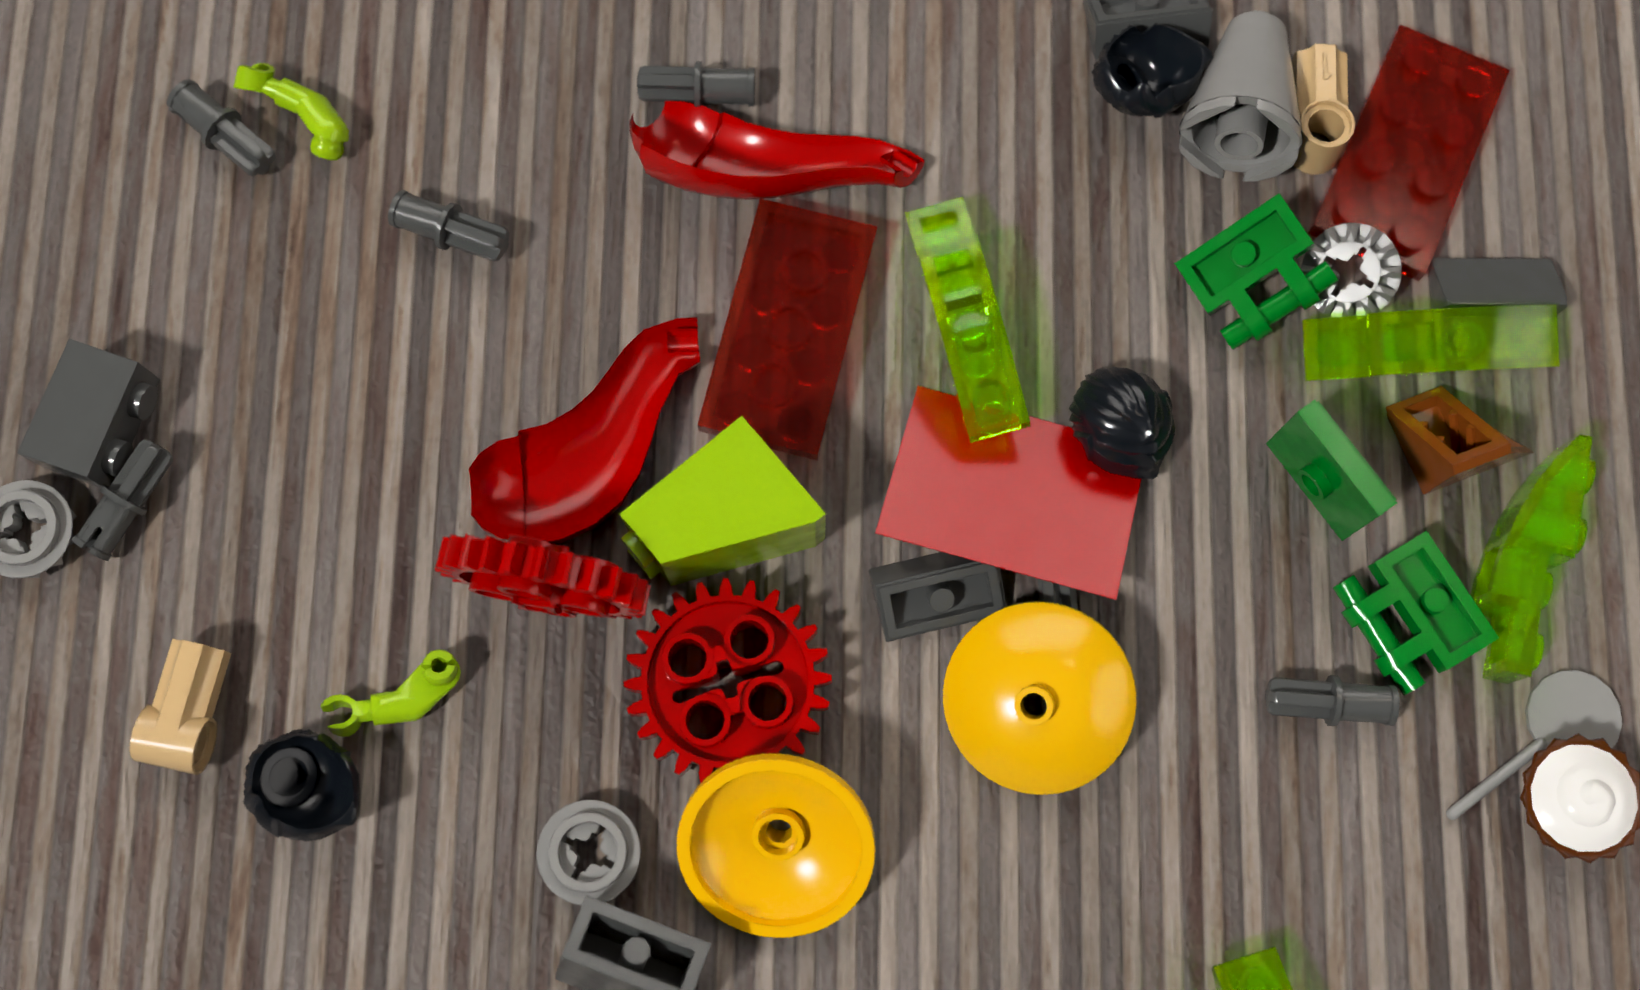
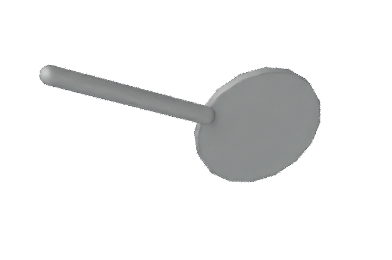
(1559, 709)

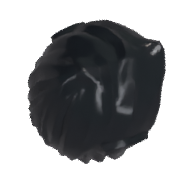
(1150, 70)
(1123, 422)
(302, 786)

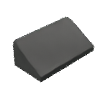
(1110, 17)
(1494, 283)
(934, 594)

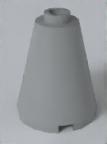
(1245, 104)

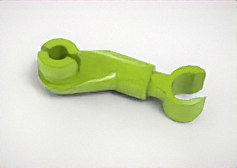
(313, 108)
(408, 703)

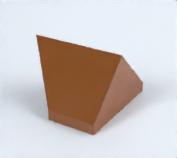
(1448, 439)

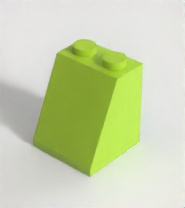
(722, 511)

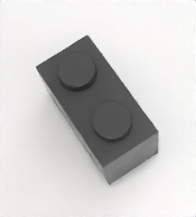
(90, 414)
(628, 952)

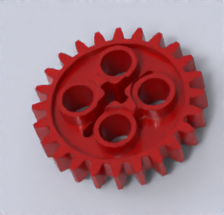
(542, 577)
(712, 626)

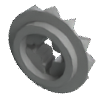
(1380, 264)
(41, 505)
(559, 862)

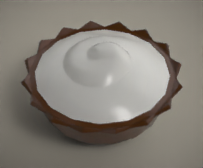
(1582, 798)

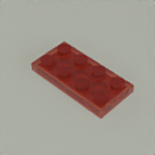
(1412, 145)
(789, 327)

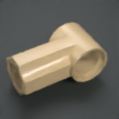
(1323, 106)
(179, 724)

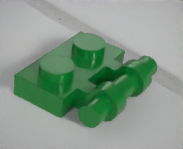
(1245, 256)
(1430, 602)

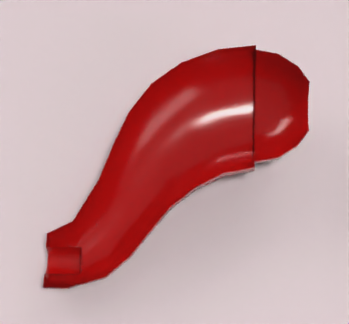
(746, 161)
(584, 463)

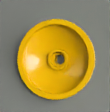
(1068, 663)
(770, 877)

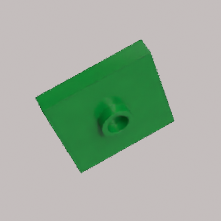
(1330, 470)

